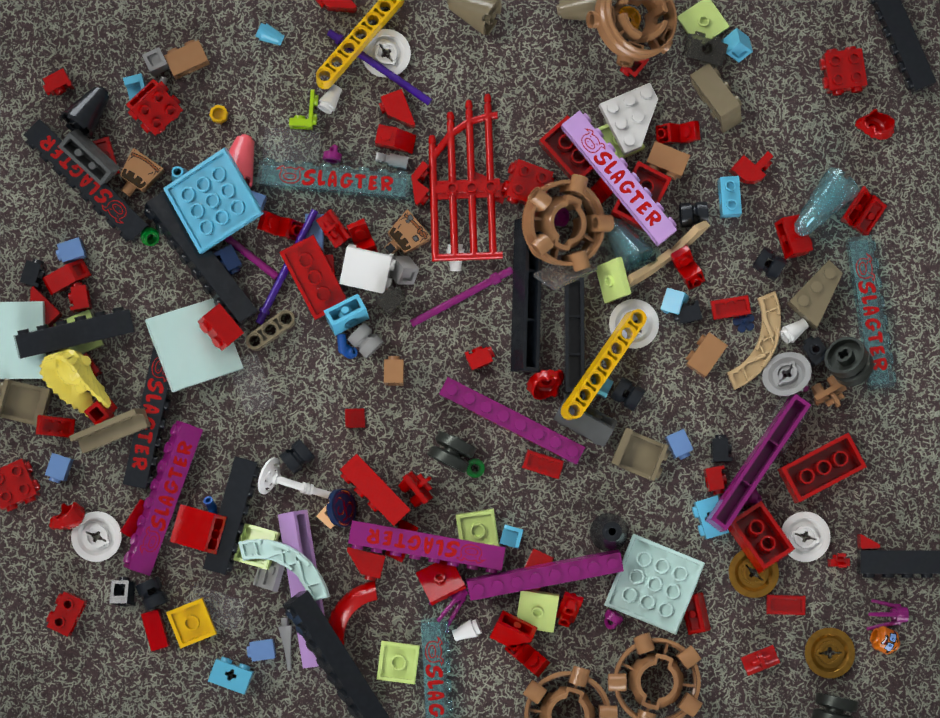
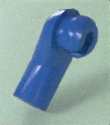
(345, 349)
(210, 504)

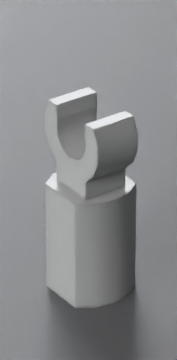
(392, 160)

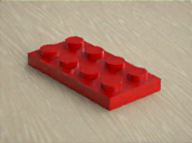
(313, 275)

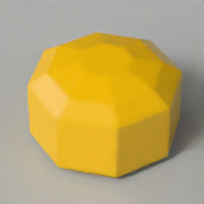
(218, 114)

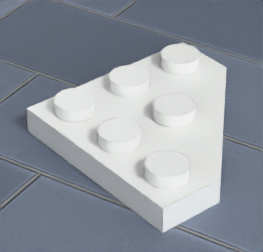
(630, 116)

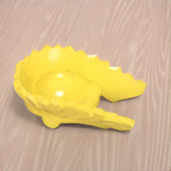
(71, 377)

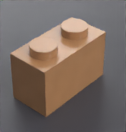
(186, 59)
(667, 160)
(706, 354)
(393, 371)

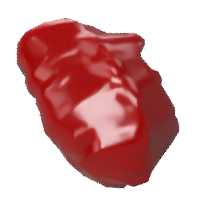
(876, 125)
(545, 383)
(69, 517)

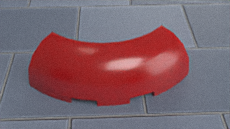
(349, 604)

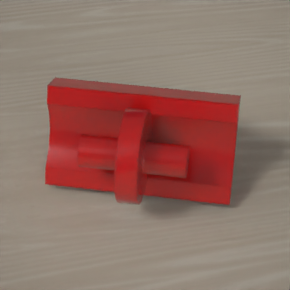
(333, 228)
(419, 486)
(568, 608)
(760, 660)

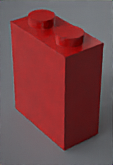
(198, 529)

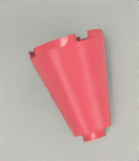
(243, 155)

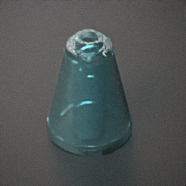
(628, 245)

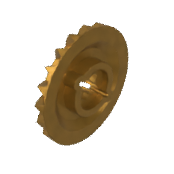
(751, 586)
(839, 662)

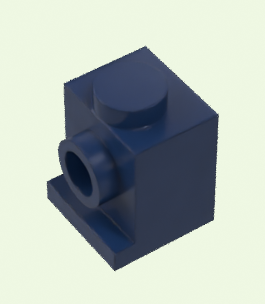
(229, 259)

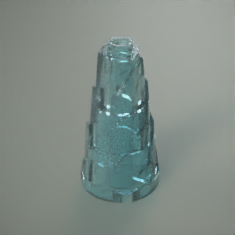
(827, 199)

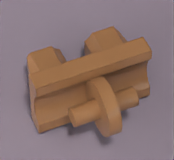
(821, 395)

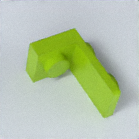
(300, 122)

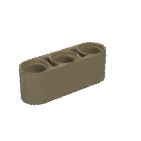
(261, 331)

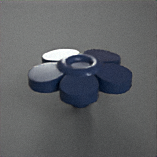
(744, 323)

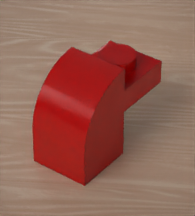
(748, 171)

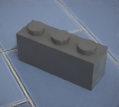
(89, 157)
(591, 424)

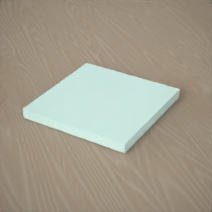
(16, 317)
(186, 350)
(654, 584)

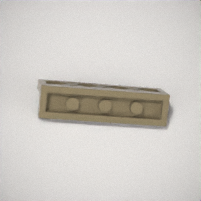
(111, 430)

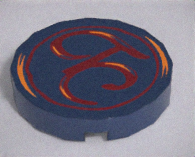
(341, 507)

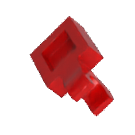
(839, 561)

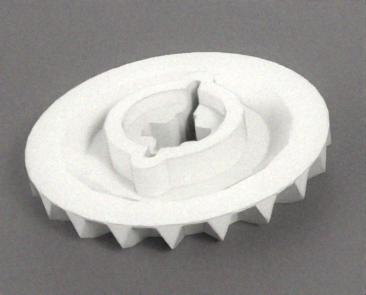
(399, 54)
(650, 327)
(816, 528)
(98, 550)

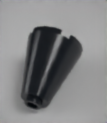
(86, 111)
(600, 535)

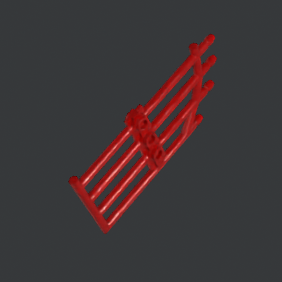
(464, 189)

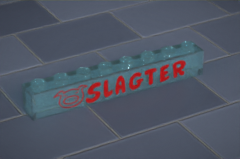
(334, 180)
(869, 309)
(436, 668)

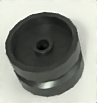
(849, 361)
(452, 450)
(834, 706)

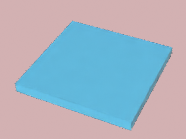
(213, 200)

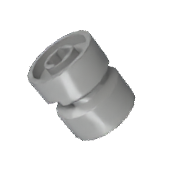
(365, 340)

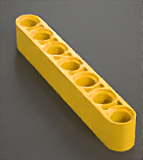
(356, 44)
(597, 370)

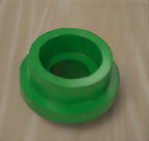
(153, 239)
(481, 468)

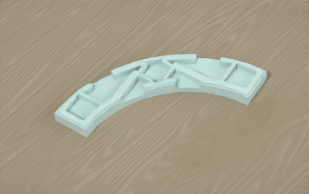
(289, 558)

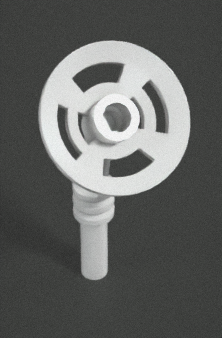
(268, 473)

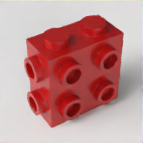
(843, 71)
(154, 107)
(523, 179)
(17, 485)

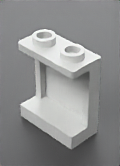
(367, 269)

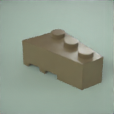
(717, 96)
(816, 294)

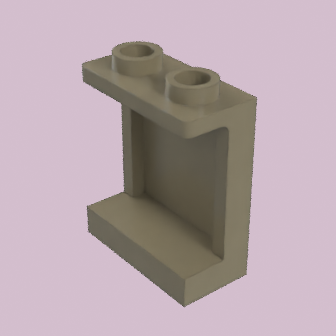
(23, 401)
(640, 455)

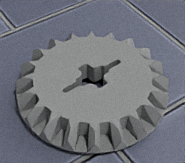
(782, 364)

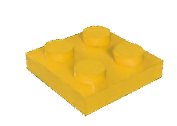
(191, 622)

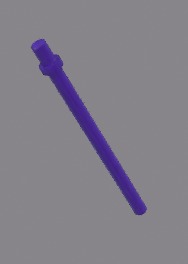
(382, 69)
(264, 311)

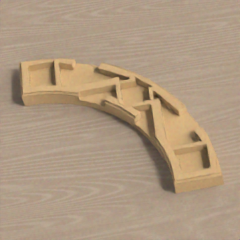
(649, 269)
(766, 343)

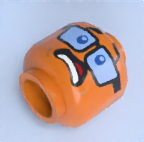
(885, 640)

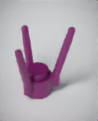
(459, 598)
(898, 614)

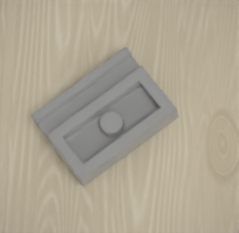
(270, 578)

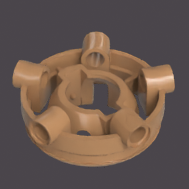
(616, 28)
(540, 215)
(688, 657)
(578, 677)

